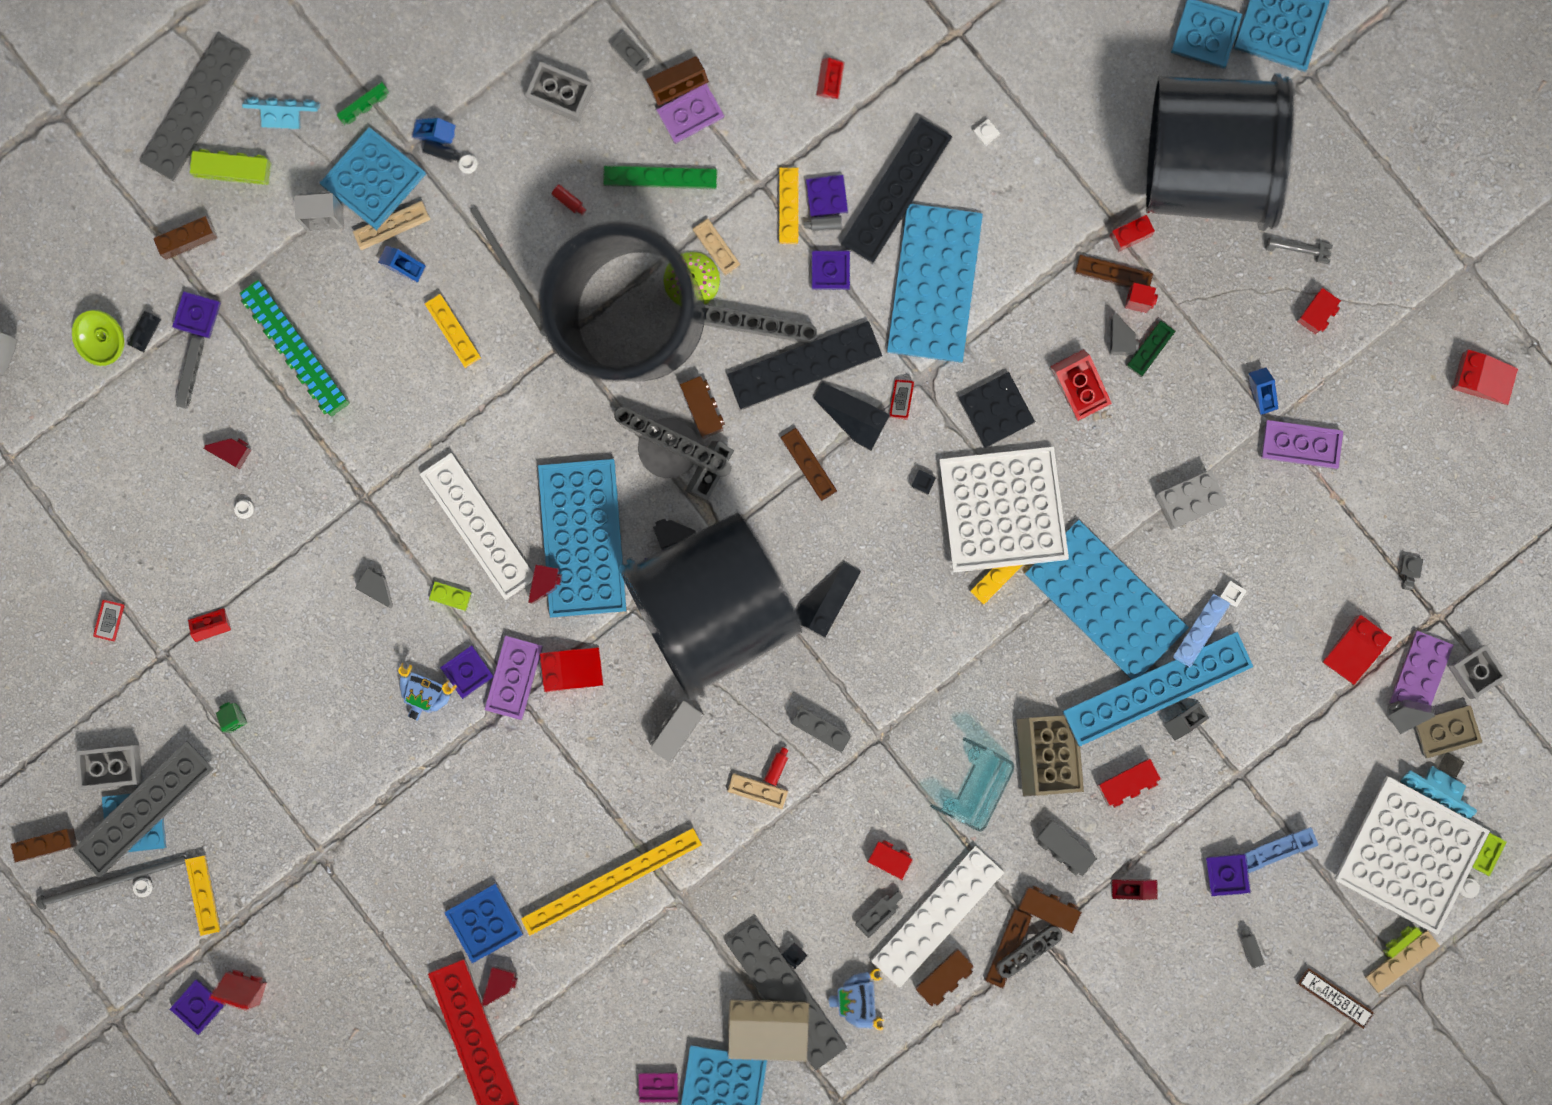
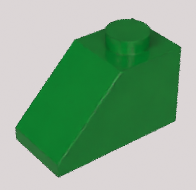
(230, 717)

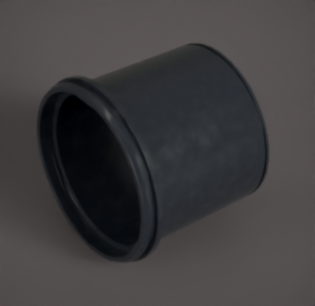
(1221, 148)
(571, 271)
(712, 603)

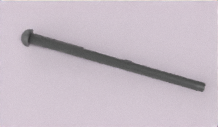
(525, 297)
(41, 902)

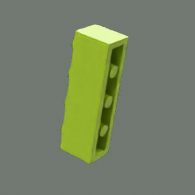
(230, 167)

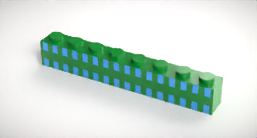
(294, 348)

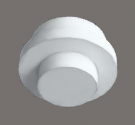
(468, 164)
(244, 509)
(142, 887)
(1470, 888)

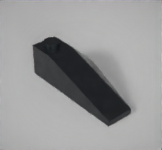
(857, 418)
(825, 602)

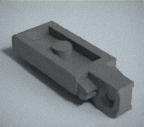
(879, 914)

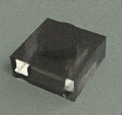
(1450, 765)

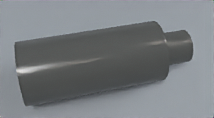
(824, 223)
(1252, 949)

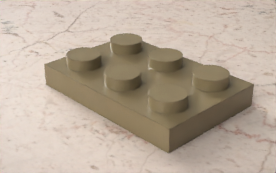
(1448, 732)

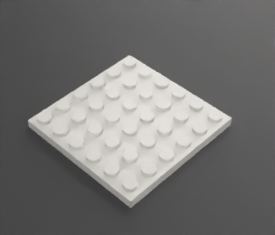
(1003, 509)
(1411, 855)

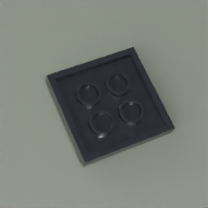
(996, 410)

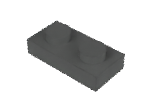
(630, 52)

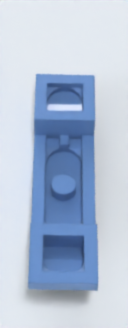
(1281, 849)

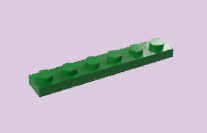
(660, 177)

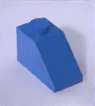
(434, 130)
(401, 263)
(1263, 390)

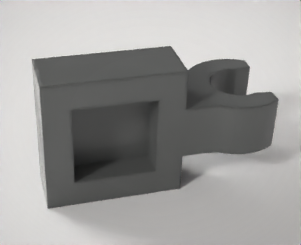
(1410, 568)

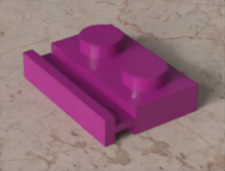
(658, 1087)

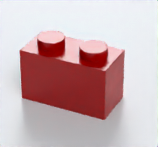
(1132, 233)
(1141, 298)
(1319, 311)
(890, 860)

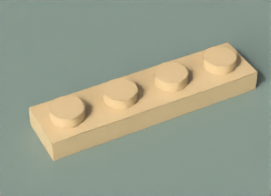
(393, 225)
(1402, 962)

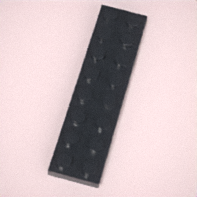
(896, 190)
(804, 365)

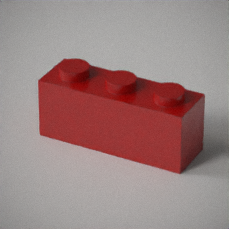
(1129, 783)

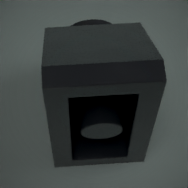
(671, 532)

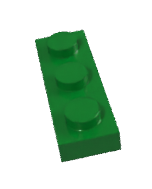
(363, 104)

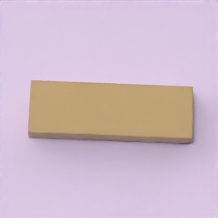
(716, 247)
(757, 791)

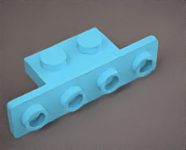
(280, 113)
(1441, 789)

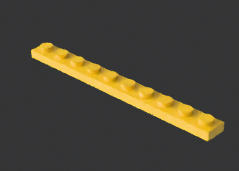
(611, 881)

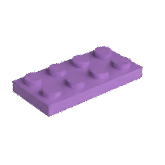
(1302, 444)
(1422, 669)
(513, 678)

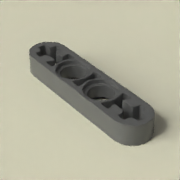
(190, 372)
(1027, 948)

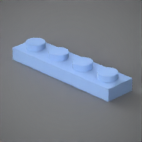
(1201, 630)

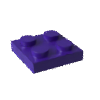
(827, 196)
(830, 270)
(196, 315)
(467, 672)
(1228, 875)
(196, 1008)

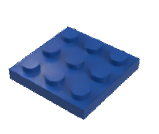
(484, 923)

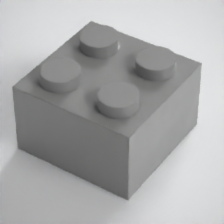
(1478, 671)

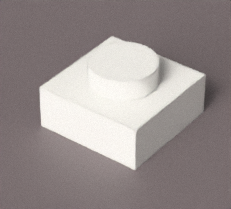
(986, 132)
(1233, 594)

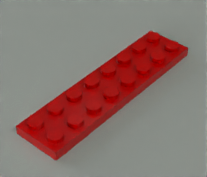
(472, 1035)

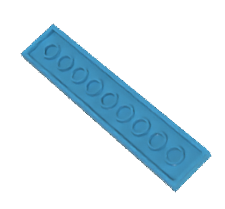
(1157, 690)

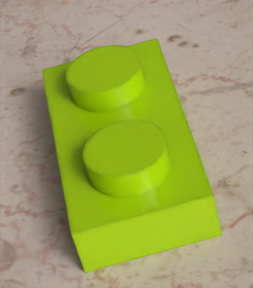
(450, 596)
(1489, 854)
(1407, 936)

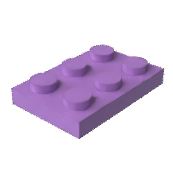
(690, 113)

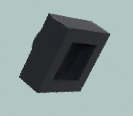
(923, 482)
(794, 955)

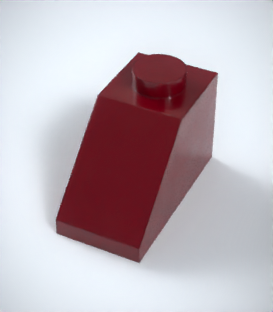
(230, 451)
(544, 582)
(1134, 889)
(499, 984)

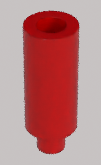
(568, 199)
(776, 767)

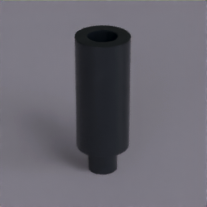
(441, 151)

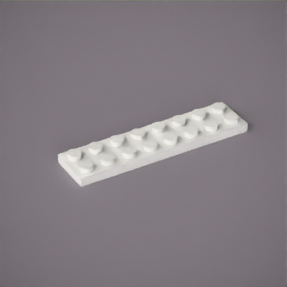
(478, 526)
(937, 916)

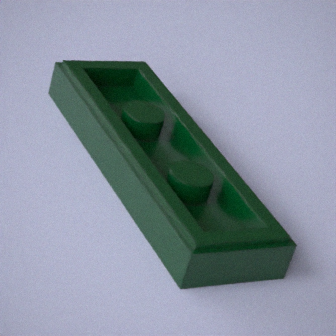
(1151, 348)

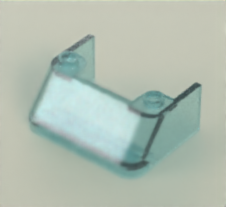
(981, 789)

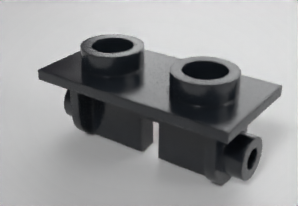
(144, 331)

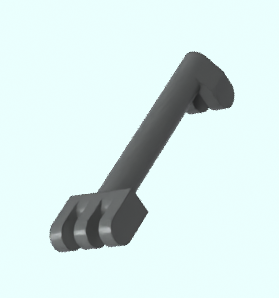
(1319, 252)

